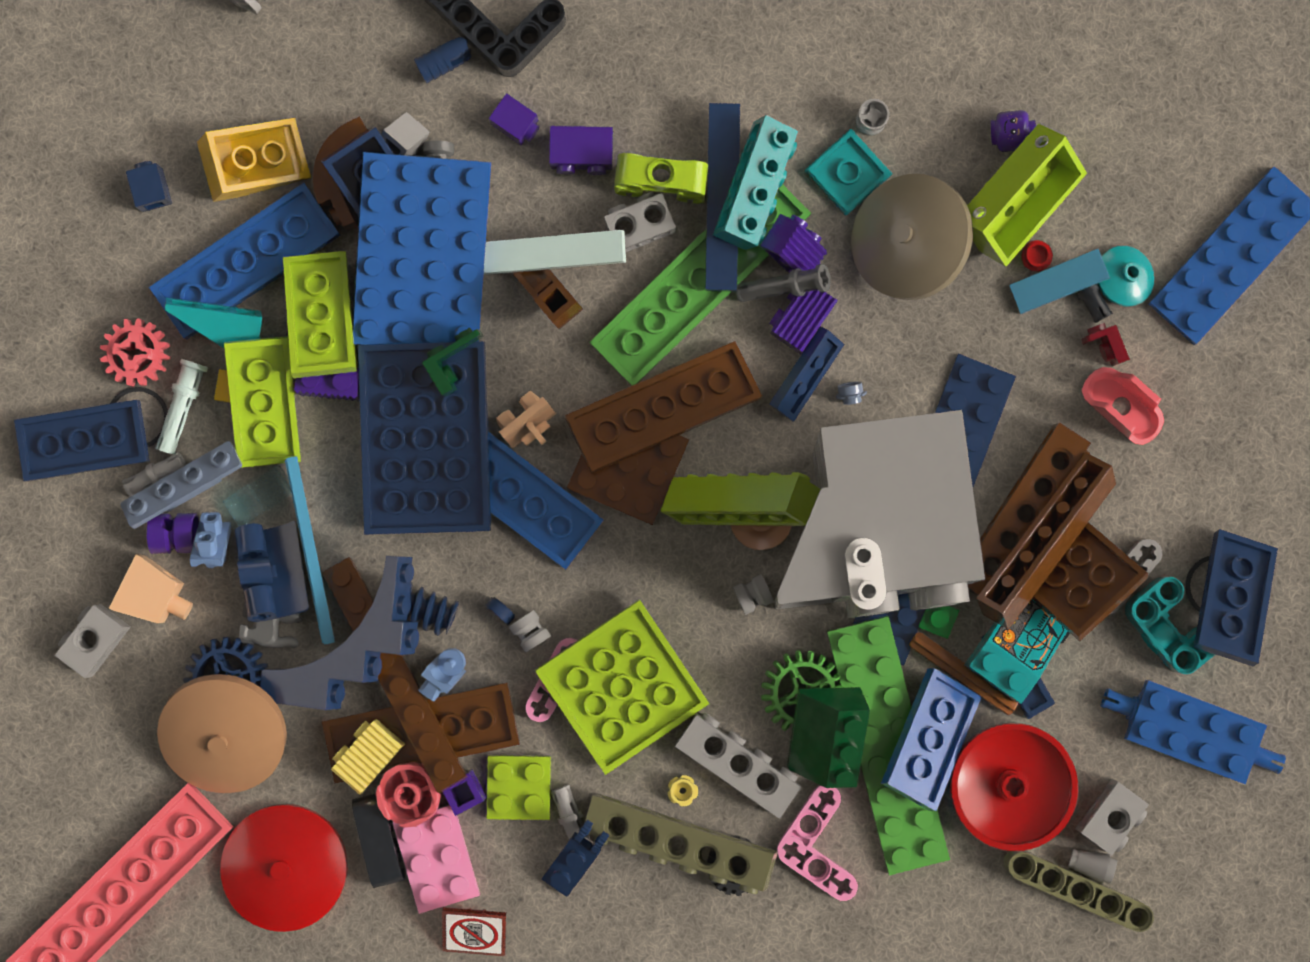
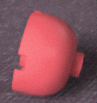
(407, 795)

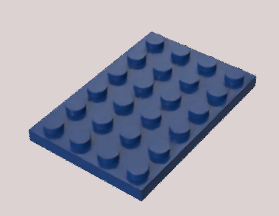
(419, 248)

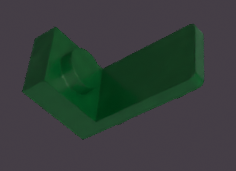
(443, 375)

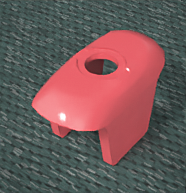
(1143, 419)

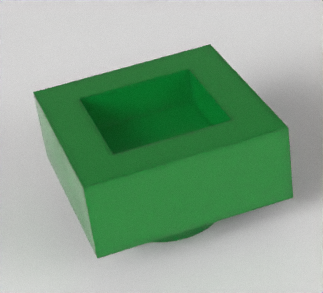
(939, 620)

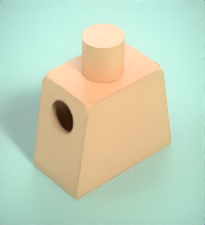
(150, 592)

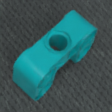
(1158, 630)

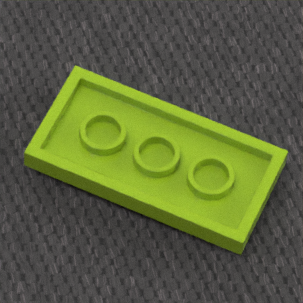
(319, 314)
(262, 401)

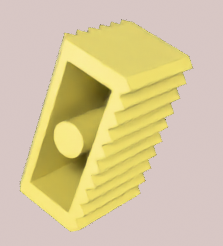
(367, 755)

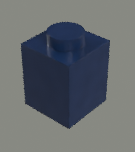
(148, 186)

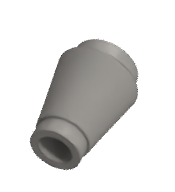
(1094, 865)

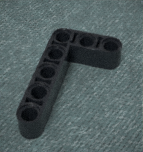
(503, 44)

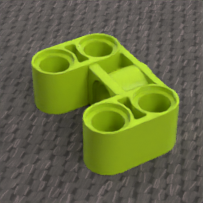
(686, 177)

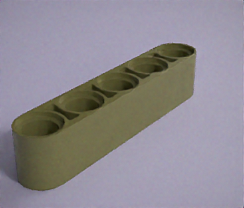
(1088, 900)

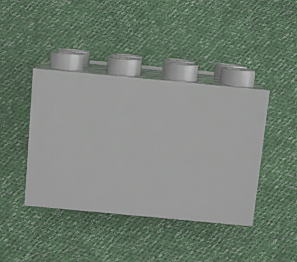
(906, 491)

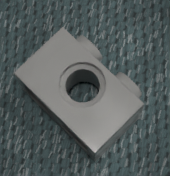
(109, 632)
(1095, 822)

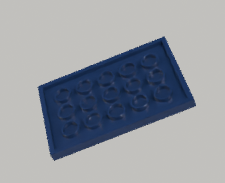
(423, 449)

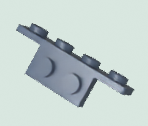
(181, 485)

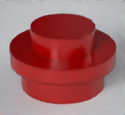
(1036, 255)

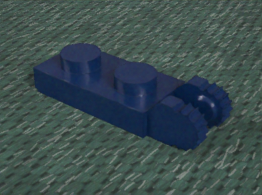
(574, 860)

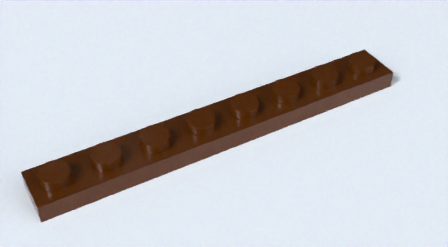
(399, 684)

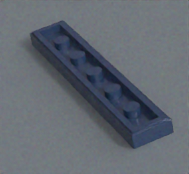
(722, 165)

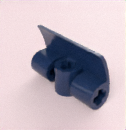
(271, 571)

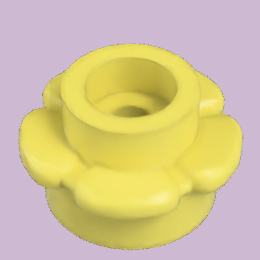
(683, 782)

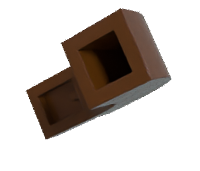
(324, 186)
(550, 295)

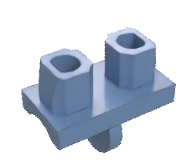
(210, 541)
(443, 673)

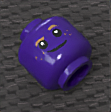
(1011, 129)

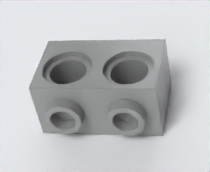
(643, 231)

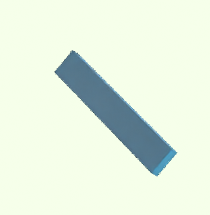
(309, 550)

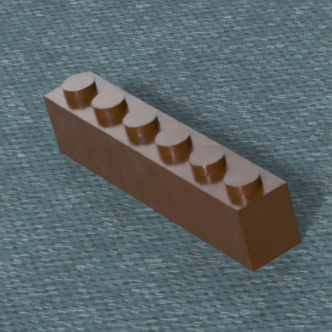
(1046, 540)

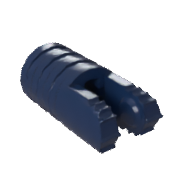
(443, 59)

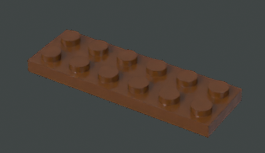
(663, 407)
(470, 719)

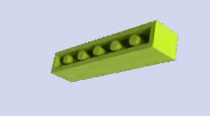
(741, 499)

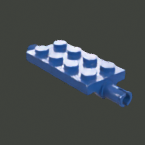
(1194, 731)

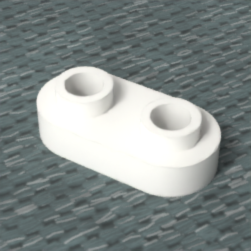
(866, 573)

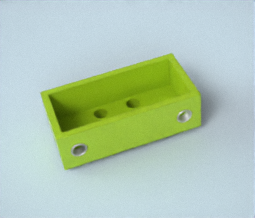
(1024, 193)

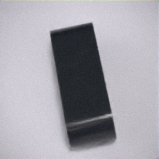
(377, 842)

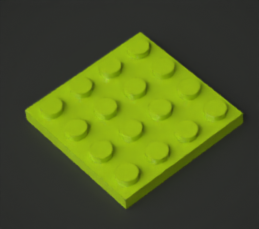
(622, 686)

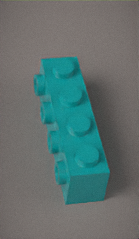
(756, 183)

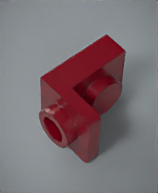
(1112, 345)

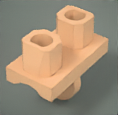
(527, 425)

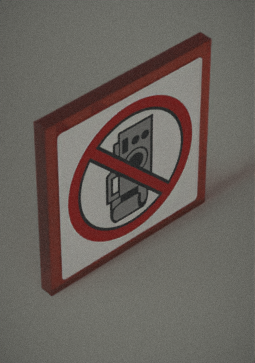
(474, 931)

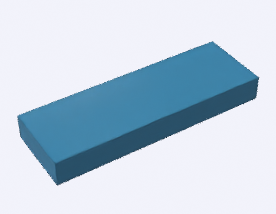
(1059, 281)

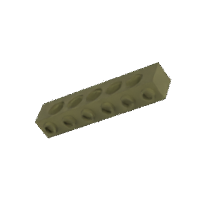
(758, 858)

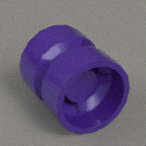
(172, 533)

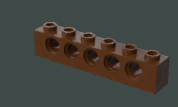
(1058, 440)

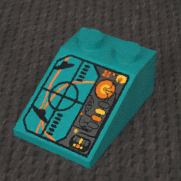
(1017, 656)

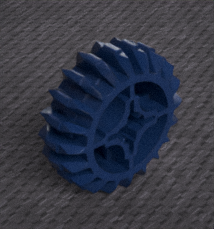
(217, 651)

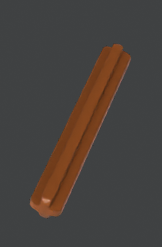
(956, 669)

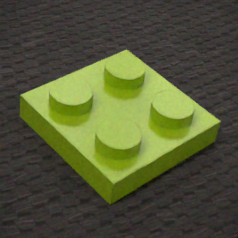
(518, 787)

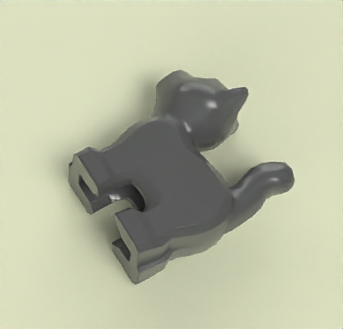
(267, 632)

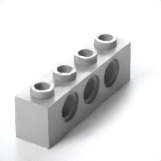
(773, 799)

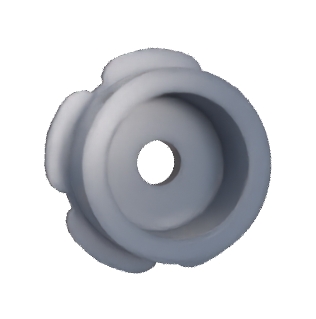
(850, 392)

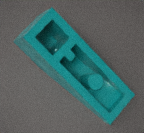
(217, 321)

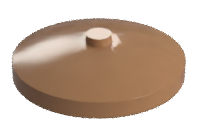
(222, 733)

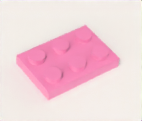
(437, 861)

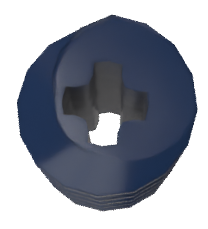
(431, 611)

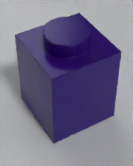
(515, 120)
(465, 794)

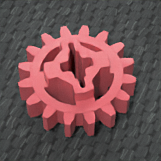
(133, 365)

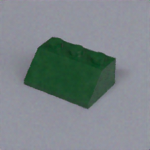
(829, 736)

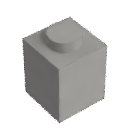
(405, 135)

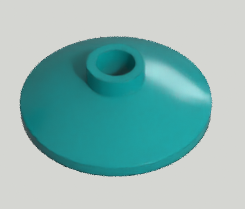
(1122, 288)

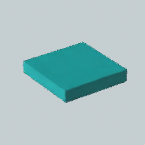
(848, 172)

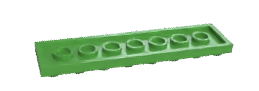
(676, 303)
(869, 660)

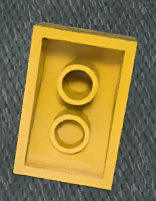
(252, 158)

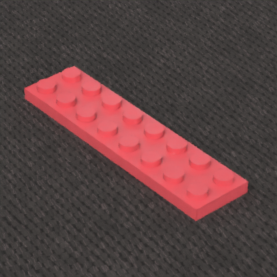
(129, 882)

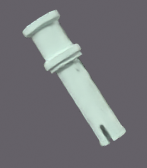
(184, 392)

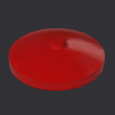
(1014, 786)
(283, 867)

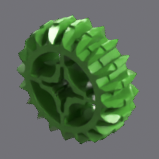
(791, 668)

